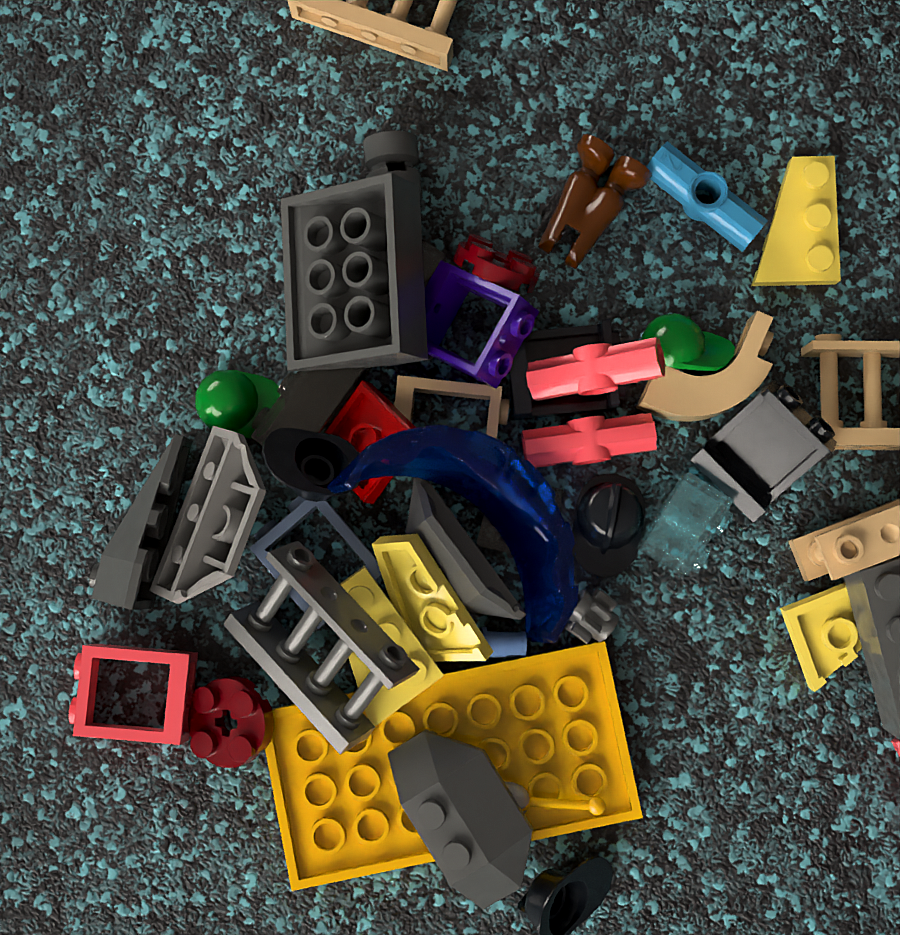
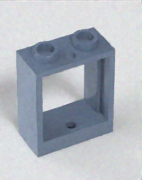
(300, 509)

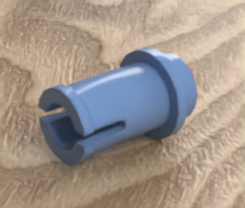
(506, 643)

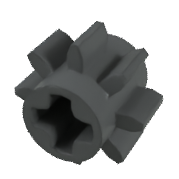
(593, 616)

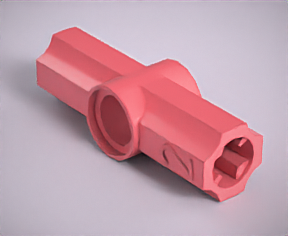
(596, 369)
(589, 440)

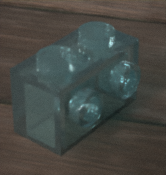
(686, 525)

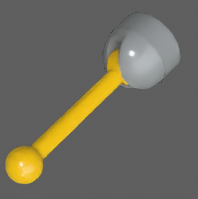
(595, 805)

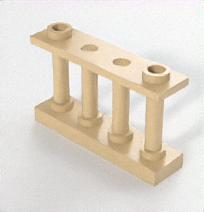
(385, 31)
(873, 430)
(849, 543)

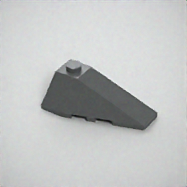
(140, 540)

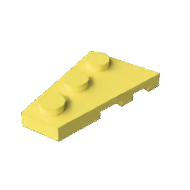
(804, 227)
(428, 600)
(376, 604)
(822, 633)

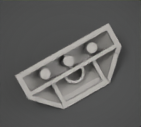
(212, 520)

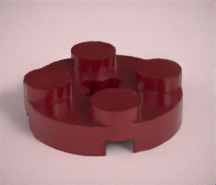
(495, 266)
(207, 728)

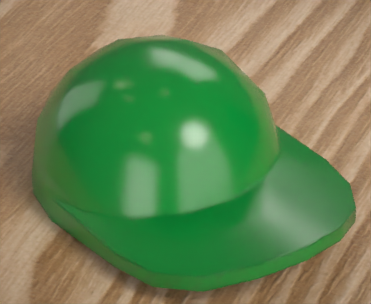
(687, 345)
(234, 399)

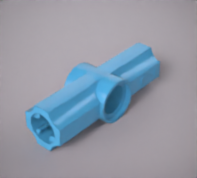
(727, 214)

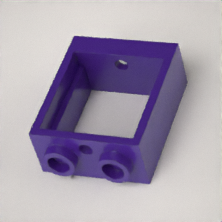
(447, 291)

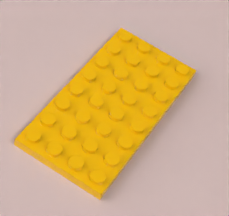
(538, 717)

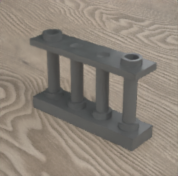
(295, 671)

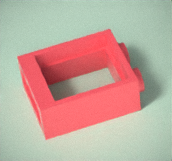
(179, 694)

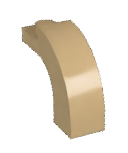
(702, 397)

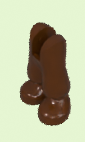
(591, 207)

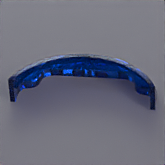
(506, 491)

